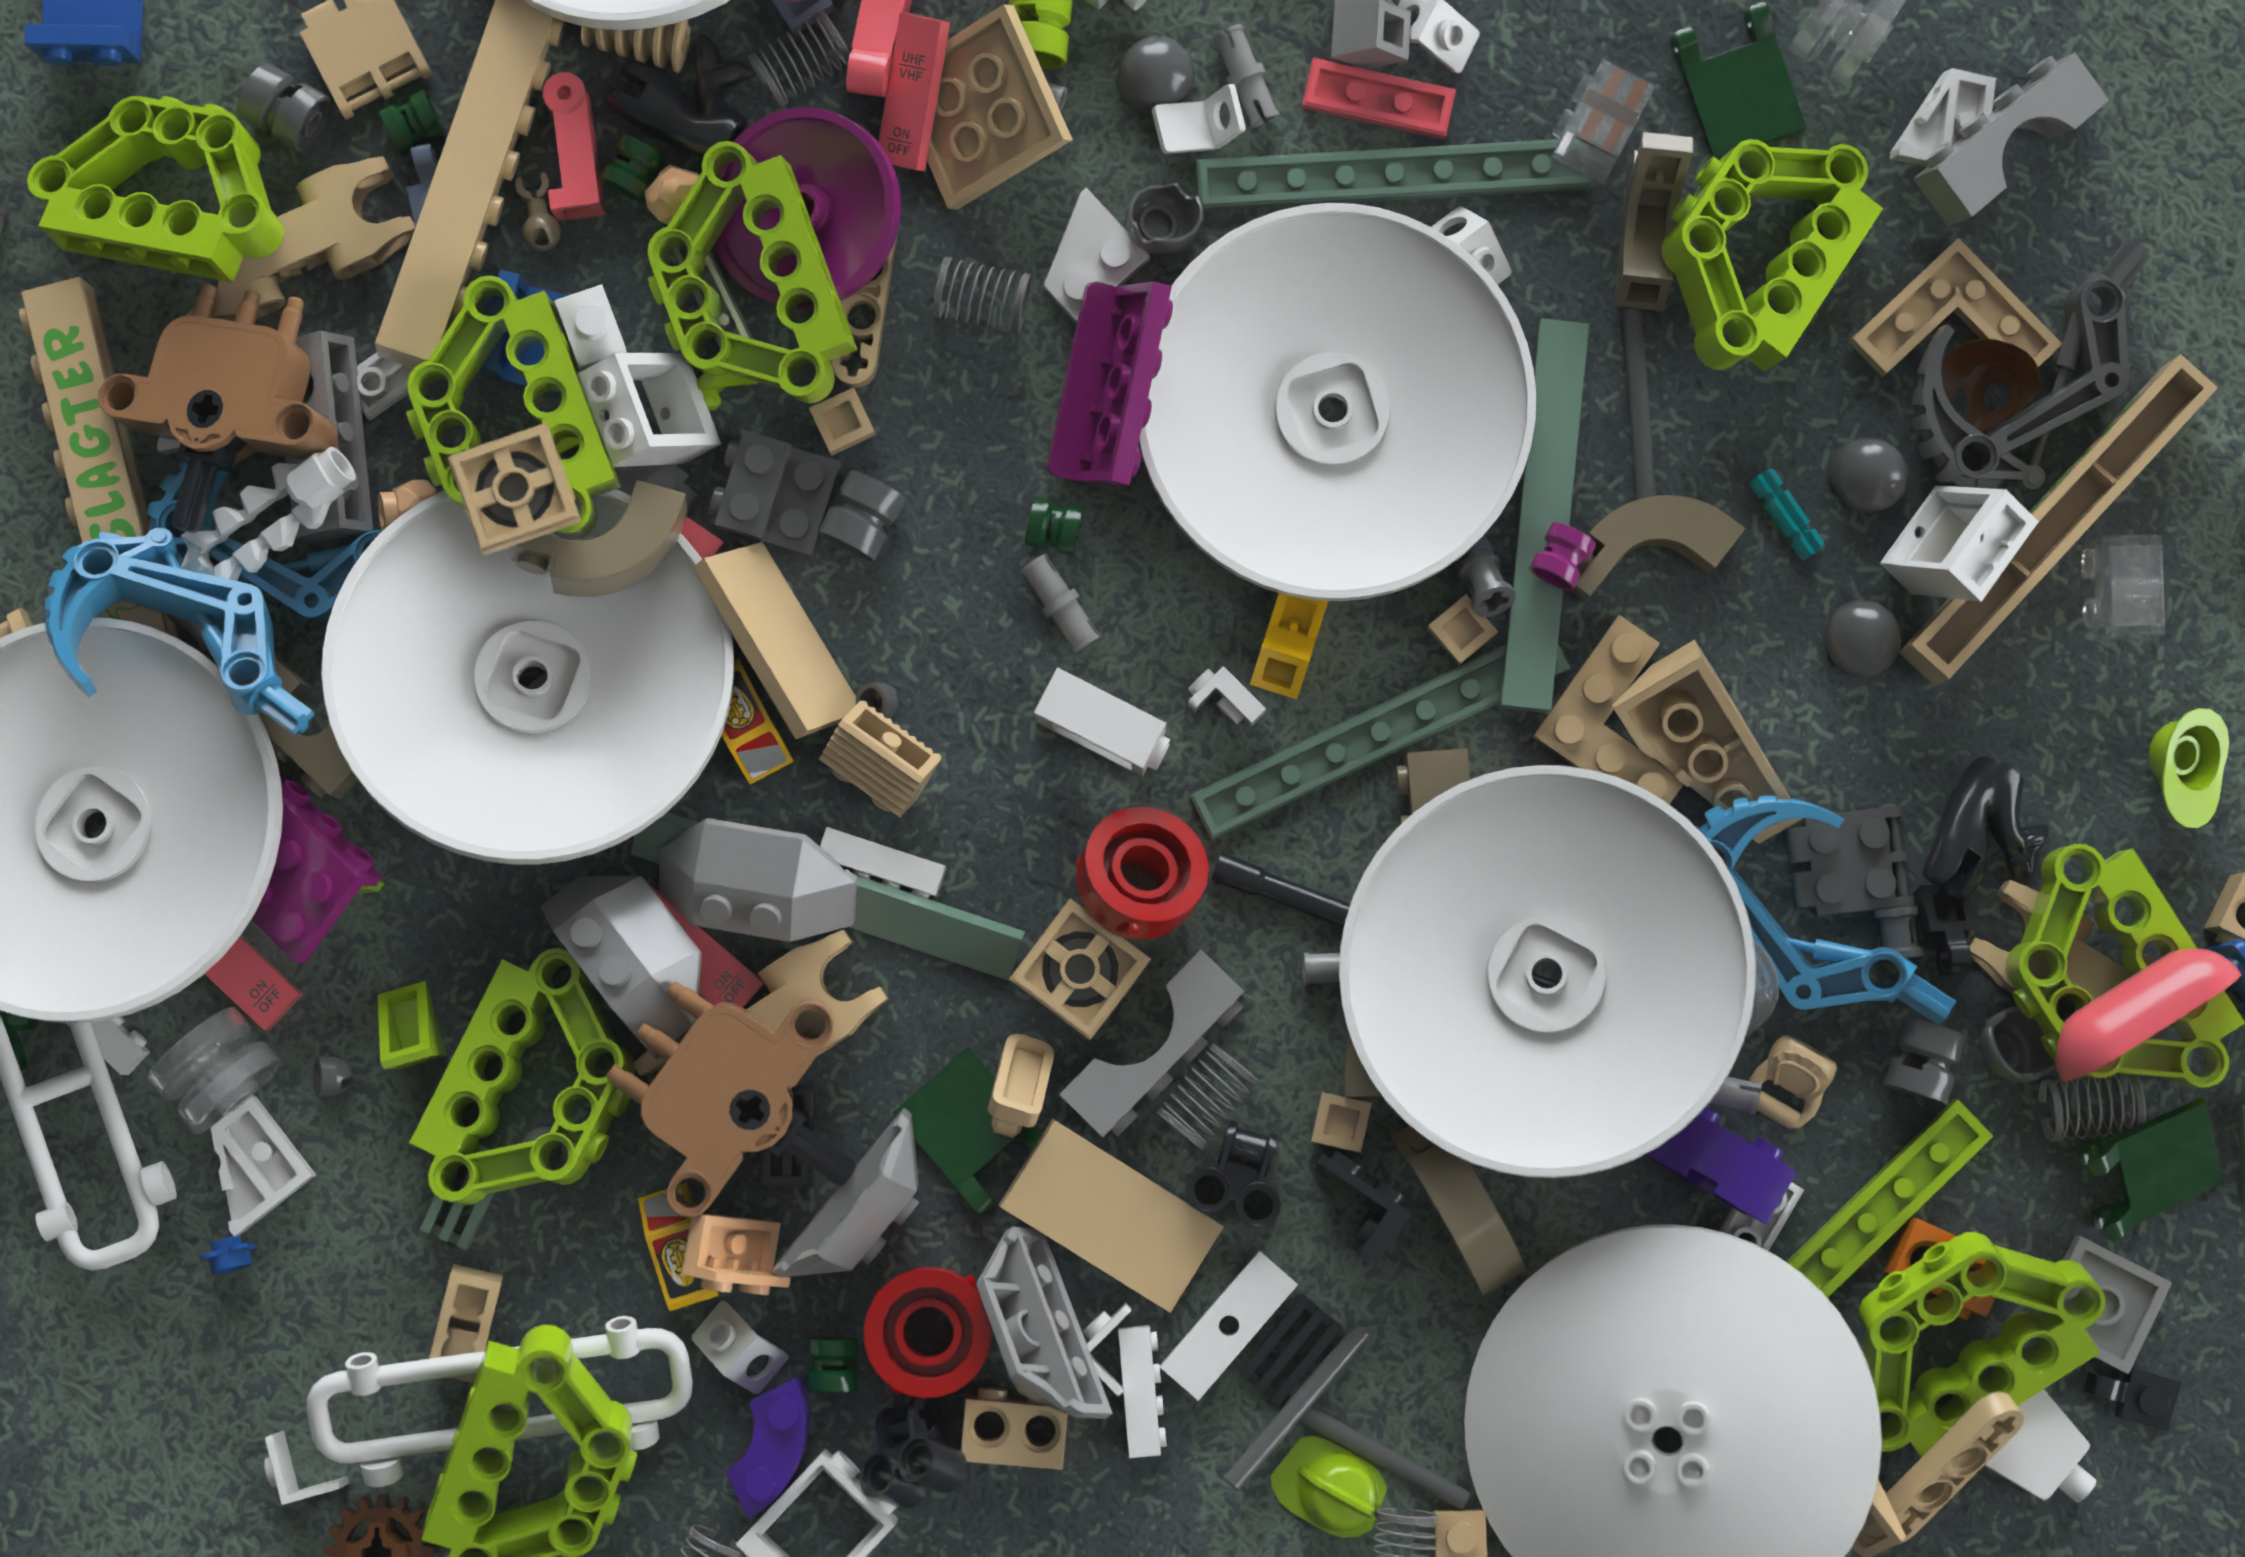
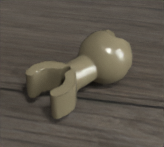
(539, 224)

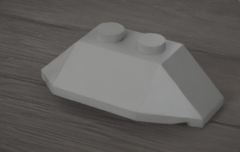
(756, 881)
(628, 949)
(861, 1209)
(1039, 1327)

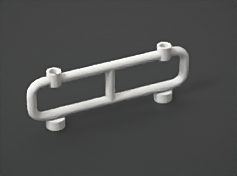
(145, 1185)
(381, 1458)

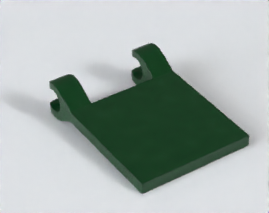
(1740, 90)
(956, 1127)
(2157, 1166)

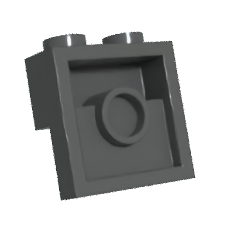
(774, 493)

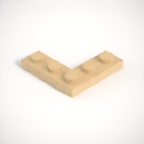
(1957, 284)
(1577, 720)

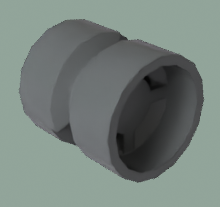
(276, 104)
(860, 519)
(1930, 1042)

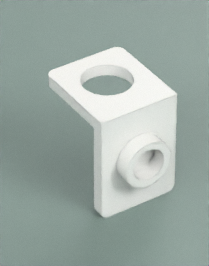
(1442, 32)
(1198, 124)
(1477, 240)
(1096, 1332)
(733, 1345)
(282, 1475)

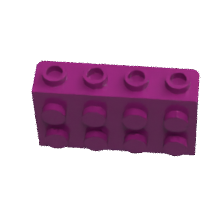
(1109, 383)
(312, 876)

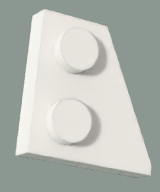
(1948, 107)
(1091, 251)
(256, 1164)

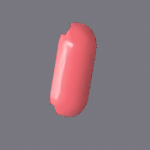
(2140, 1009)

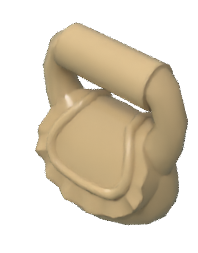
(1799, 1071)

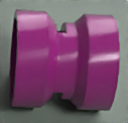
(1563, 553)

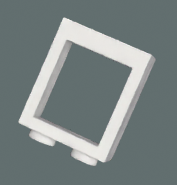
(674, 398)
(1962, 542)
(1102, 723)
(843, 1471)

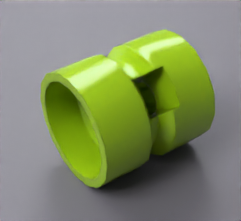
(1043, 27)

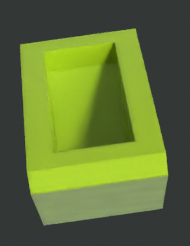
(408, 1027)

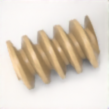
(665, 43)

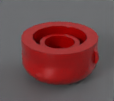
(1160, 846)
(902, 1365)

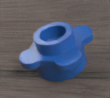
(228, 1255)

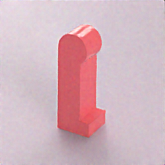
(874, 46)
(577, 149)

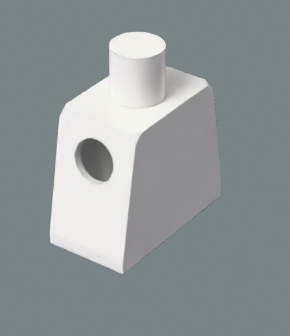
(589, 326)
(2045, 1452)

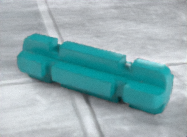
(1786, 514)

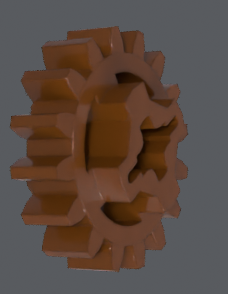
(382, 1526)

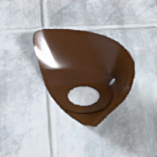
(2002, 363)

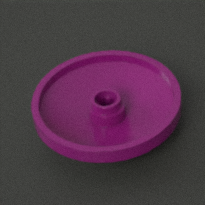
(845, 189)

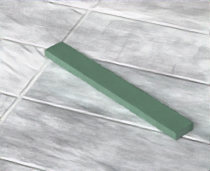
(1384, 175)
(1544, 500)
(1354, 744)
(894, 915)

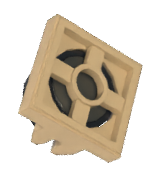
(515, 491)
(1080, 969)

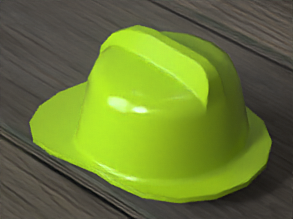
(2190, 765)
(1329, 1487)

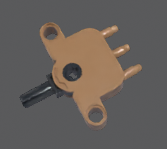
(222, 396)
(705, 1075)

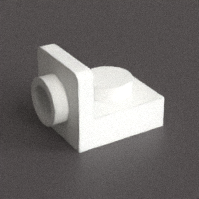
(1236, 700)

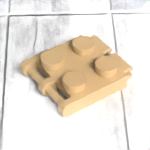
(362, 50)

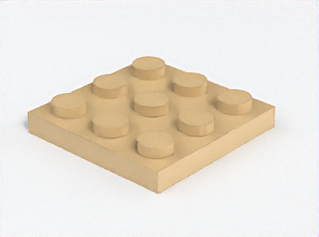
(991, 109)

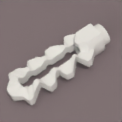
(311, 484)

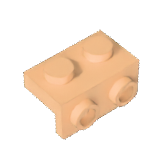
(733, 1251)

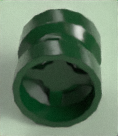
(422, 116)
(632, 168)
(1065, 527)
(832, 1352)

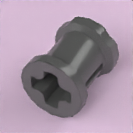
(1486, 583)
(1899, 930)

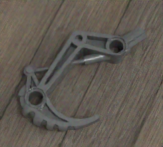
(2091, 347)

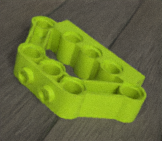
(699, 225)
(181, 238)
(1708, 275)
(461, 357)
(2153, 921)
(465, 1082)
(2017, 1372)
(582, 1408)

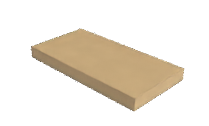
(777, 638)
(1111, 1215)

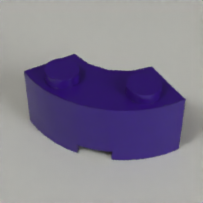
(1727, 1166)
(776, 1447)

